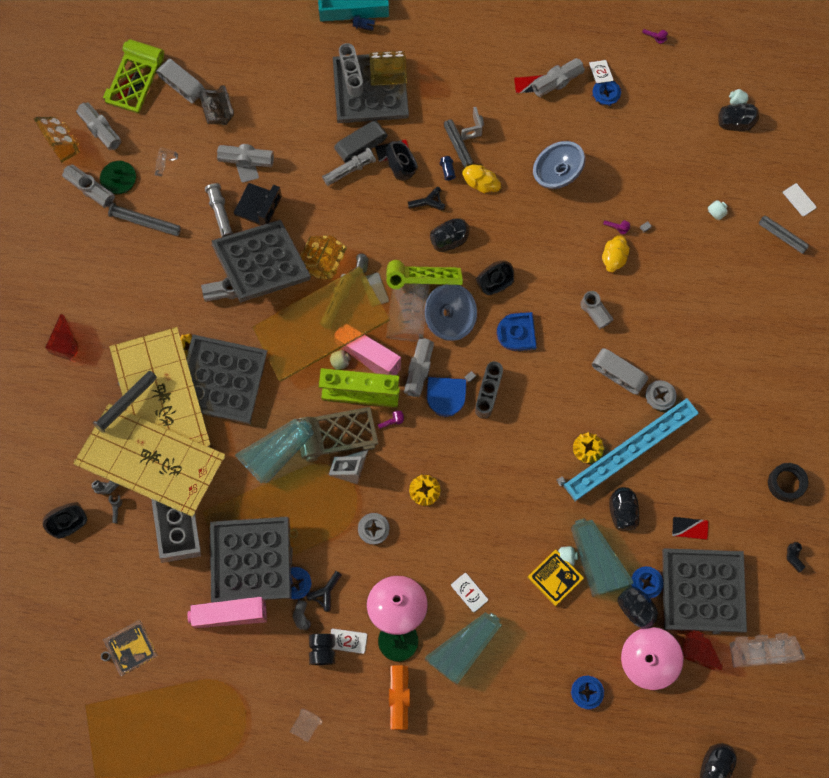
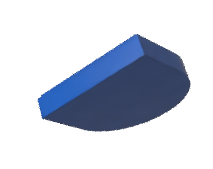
(517, 332)
(446, 395)

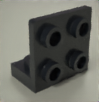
(258, 203)

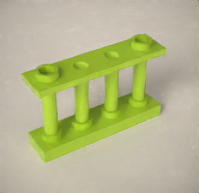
(359, 387)

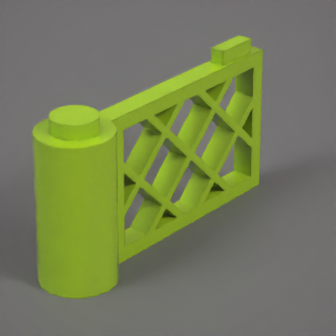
(140, 54)
(398, 275)

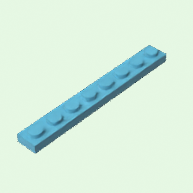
(630, 449)

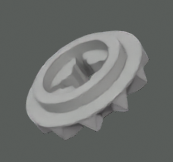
(661, 387)
(381, 523)

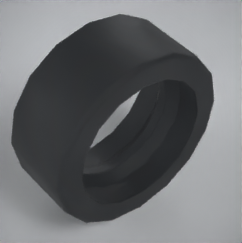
(796, 470)

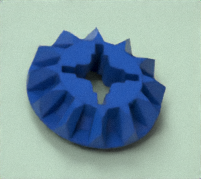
(613, 90)
(655, 579)
(304, 586)
(593, 685)

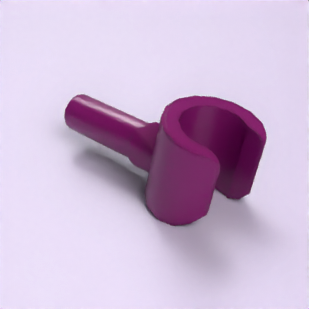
(659, 37)
(623, 228)
(398, 418)

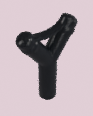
(428, 200)
(325, 592)

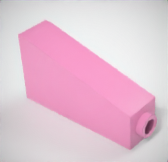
(374, 356)
(228, 613)

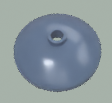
(559, 164)
(460, 312)

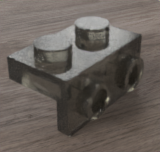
(216, 106)

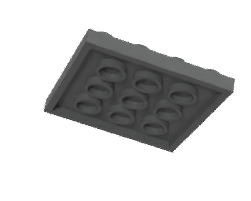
(375, 103)
(260, 260)
(225, 377)
(250, 559)
(704, 590)

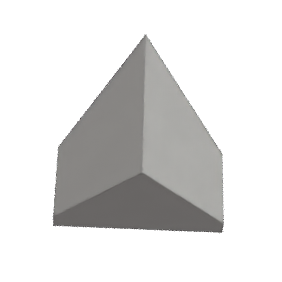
(348, 467)

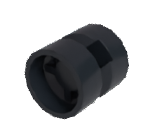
(322, 649)

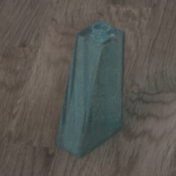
(273, 451)
(598, 559)
(462, 649)

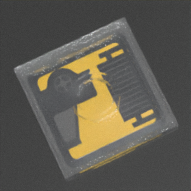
(130, 648)

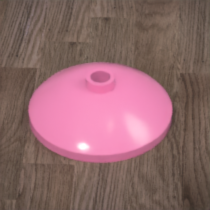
(399, 616)
(666, 661)

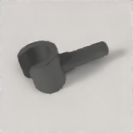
(115, 505)

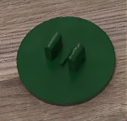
(118, 177)
(398, 647)

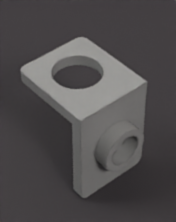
(478, 128)

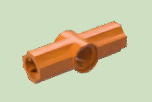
(399, 697)

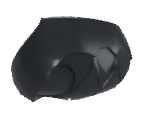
(738, 117)
(401, 160)
(450, 235)
(496, 277)
(624, 509)
(64, 520)
(638, 607)
(718, 761)

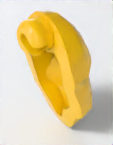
(481, 179)
(615, 253)

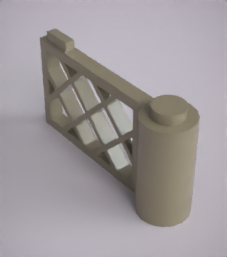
(314, 446)

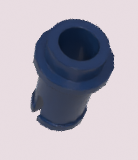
(359, 22)
(447, 166)

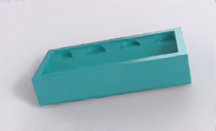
(346, 9)

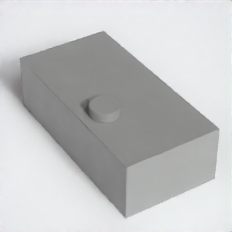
(175, 533)

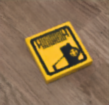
(555, 578)

